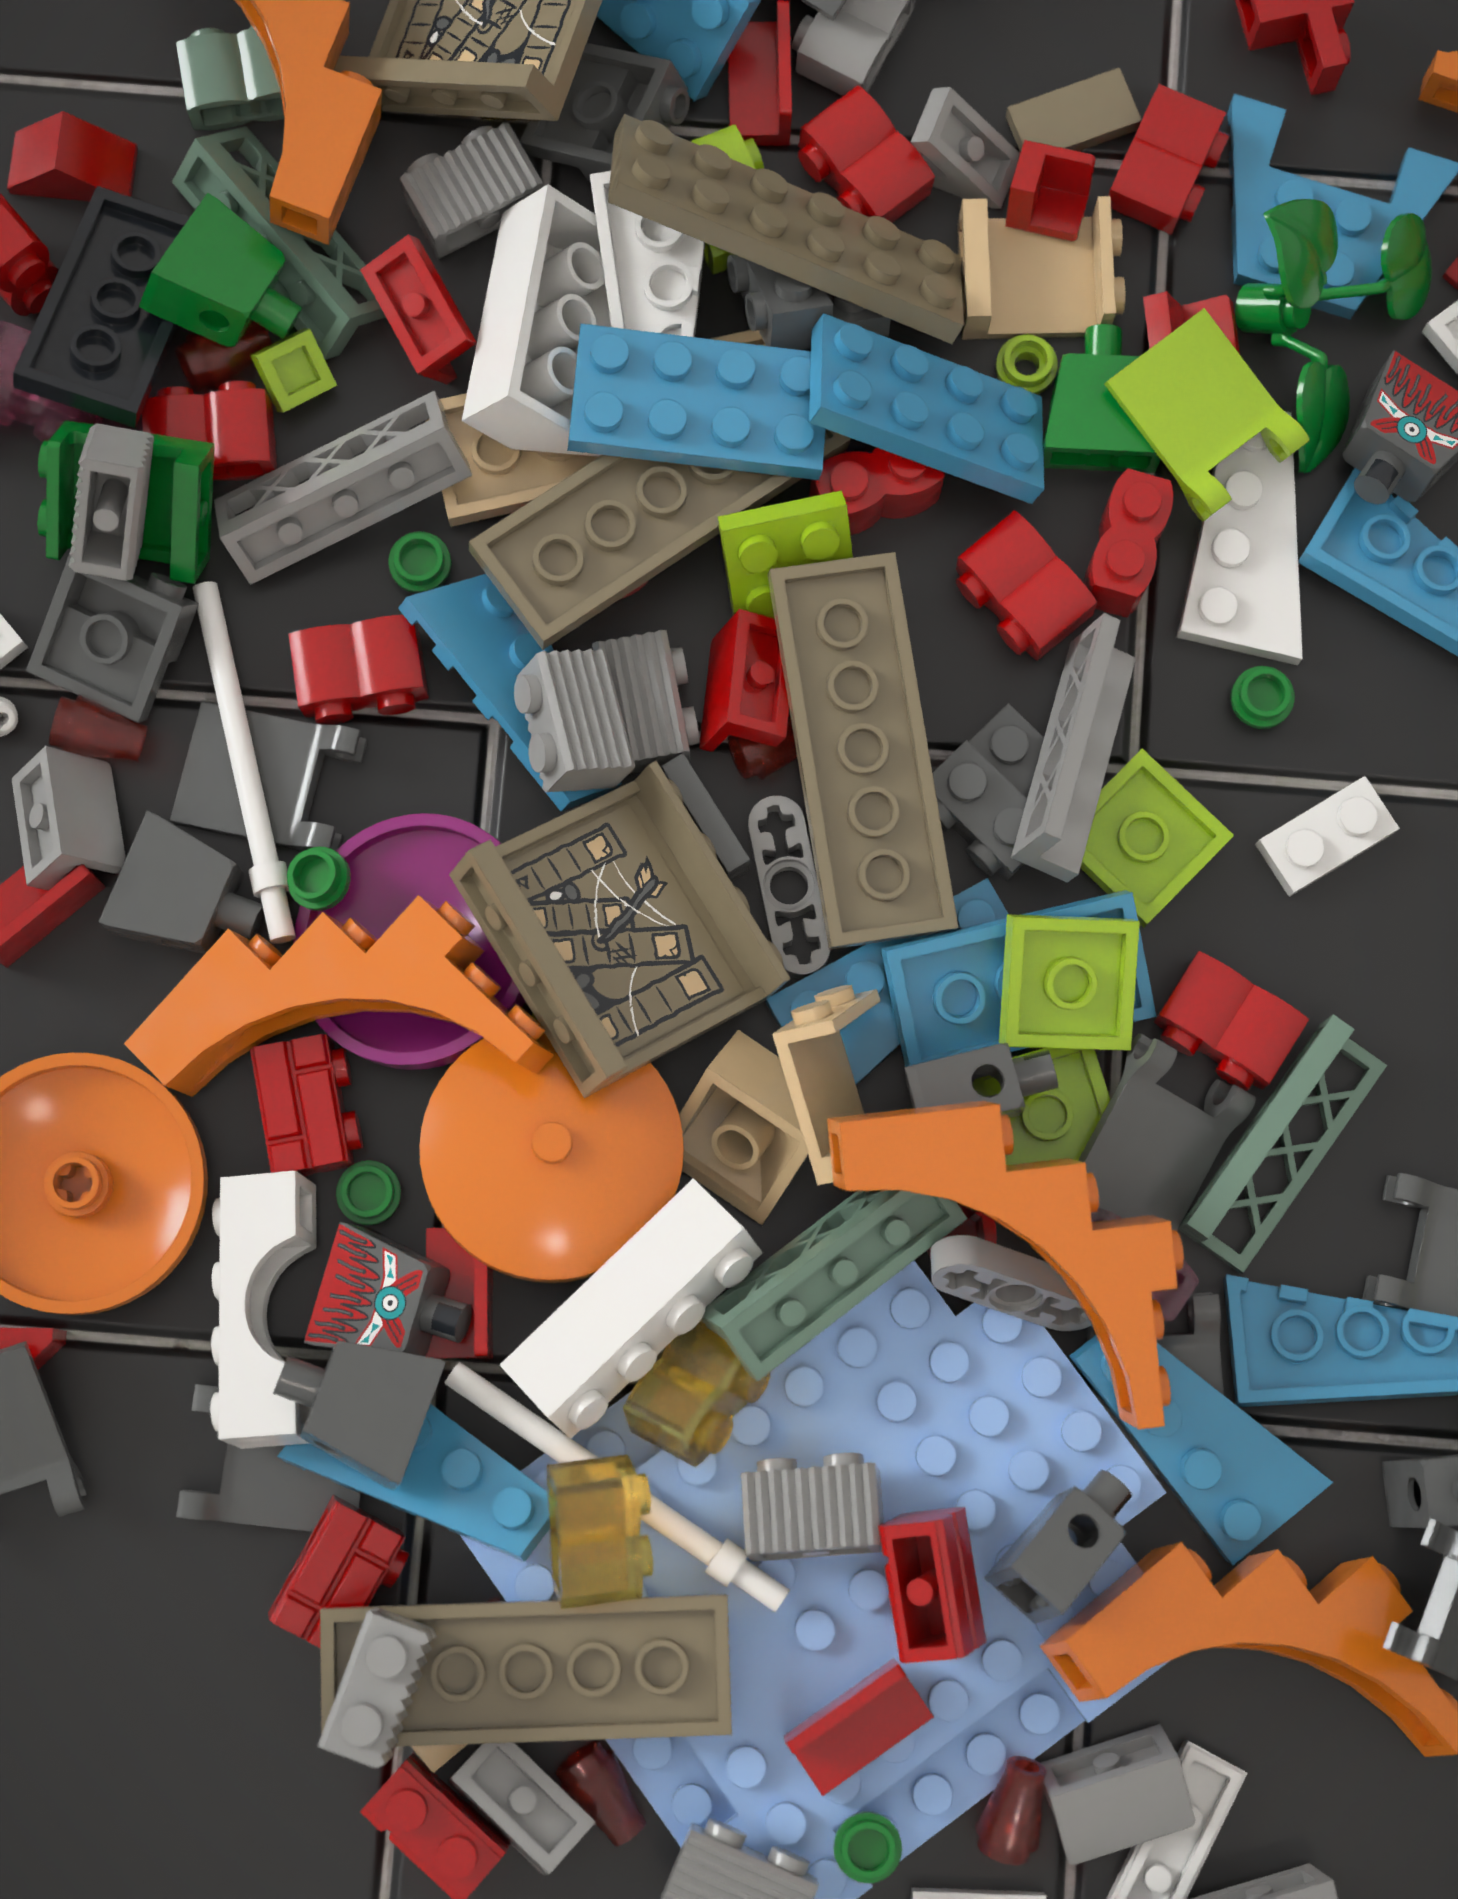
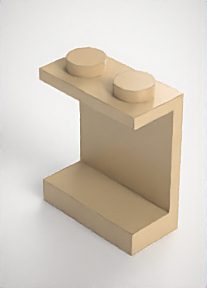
(1034, 281)
(820, 1069)

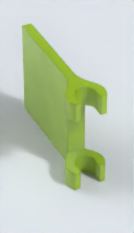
(1199, 406)

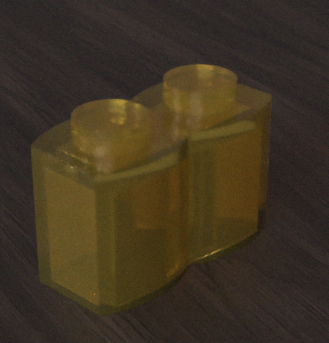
(692, 1396)
(597, 1531)

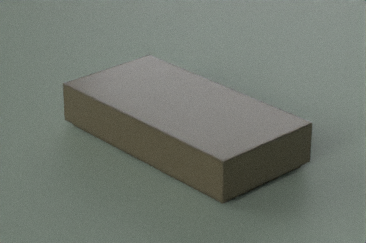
(1077, 114)

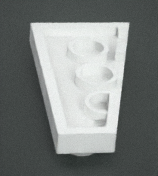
(647, 268)
(1246, 561)

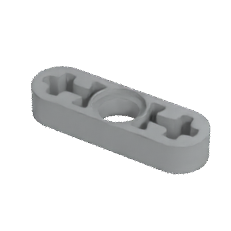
(763, 845)
(1005, 1282)

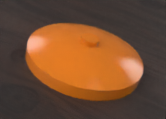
(540, 1173)
(93, 1183)

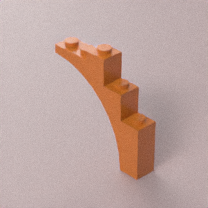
(325, 112)
(253, 992)
(1049, 1204)
(1263, 1604)

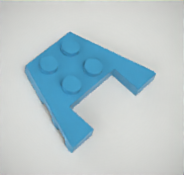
(1358, 218)

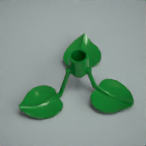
(1305, 251)

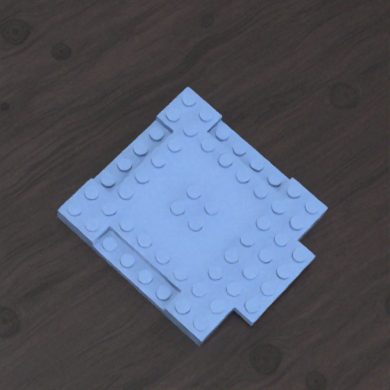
(953, 1417)

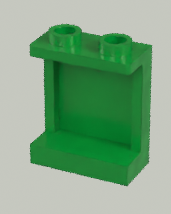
(177, 499)

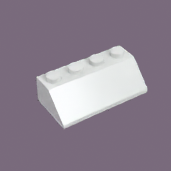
(538, 293)
(632, 1309)

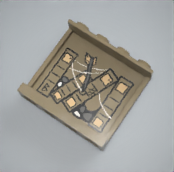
(477, 56)
(620, 929)

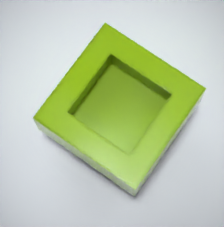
(293, 370)

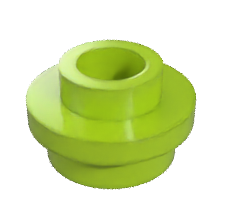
(1032, 349)

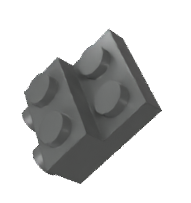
(602, 91)
(789, 309)
(113, 638)
(986, 789)

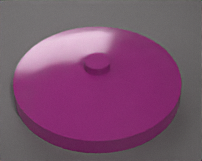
(388, 871)

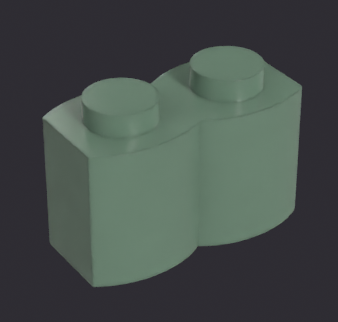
(227, 79)

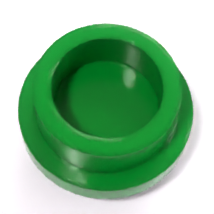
(419, 562)
(1262, 697)
(318, 878)
(368, 1192)
(867, 1847)

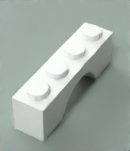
(262, 1230)

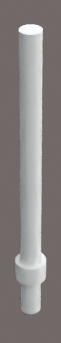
(268, 874)
(724, 1560)

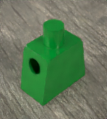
(220, 278)
(1084, 419)

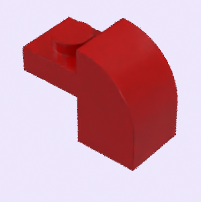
(1314, 27)

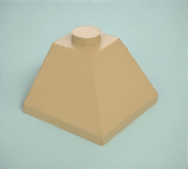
(743, 1129)

